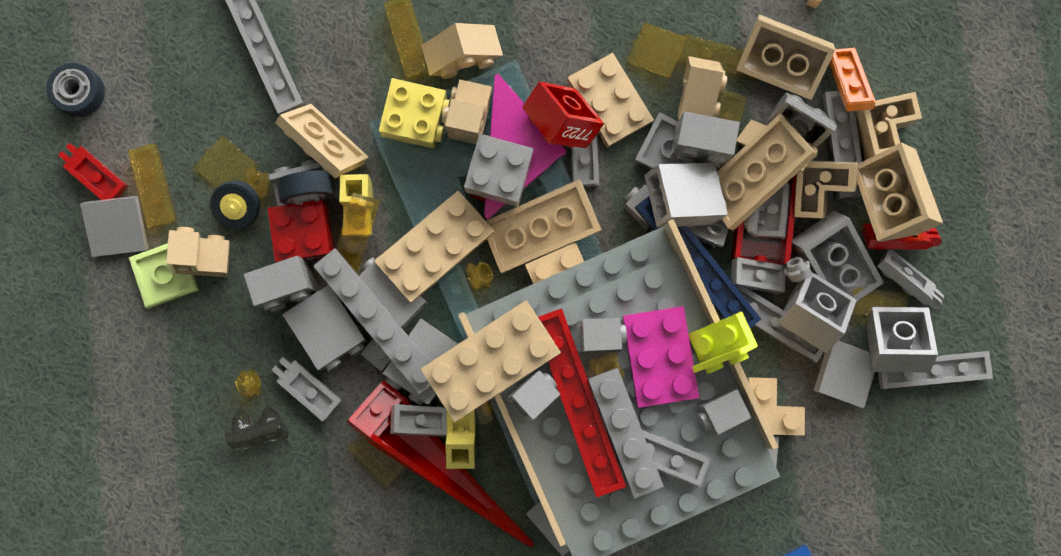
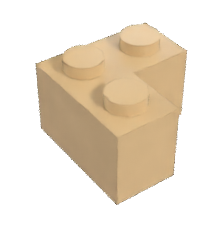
(460, 48)
(701, 87)
(467, 111)
(879, 126)
(817, 180)
(197, 256)
(781, 419)

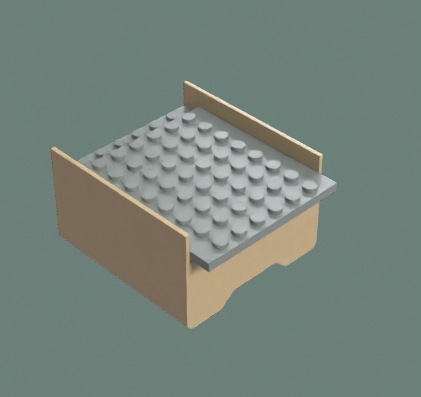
(627, 280)

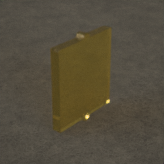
(656, 50)
(224, 163)

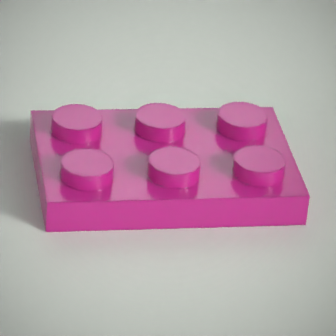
(660, 357)

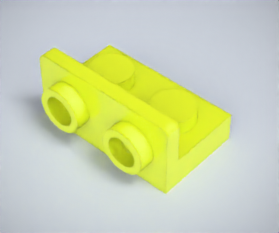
(722, 341)

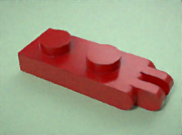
(93, 173)
(921, 241)

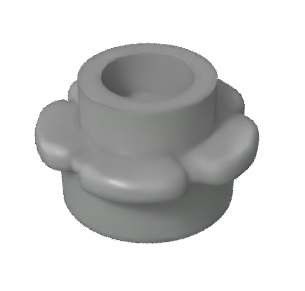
(797, 269)

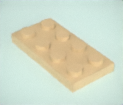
(762, 169)
(542, 226)
(434, 247)
(490, 360)

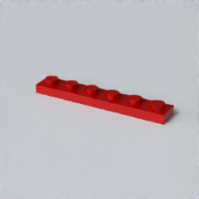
(582, 408)

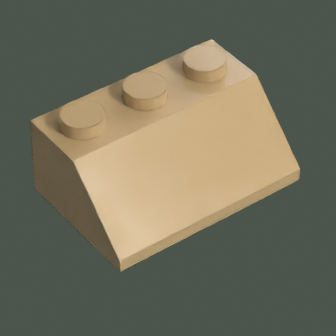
(787, 57)
(897, 194)

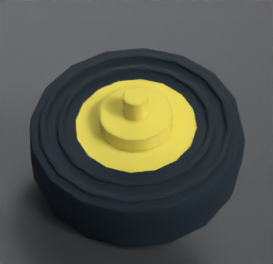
(235, 204)

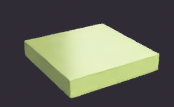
(155, 279)

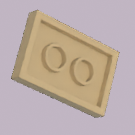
(612, 98)
(322, 140)

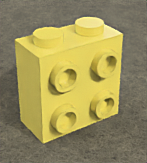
(413, 113)

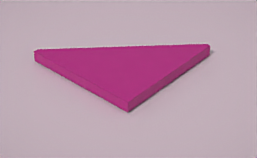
(512, 125)

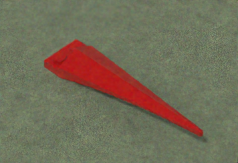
(426, 458)

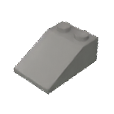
(808, 121)
(838, 255)

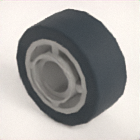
(65, 79)
(304, 187)

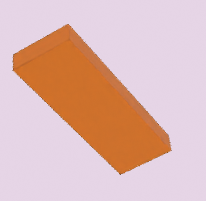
(851, 80)

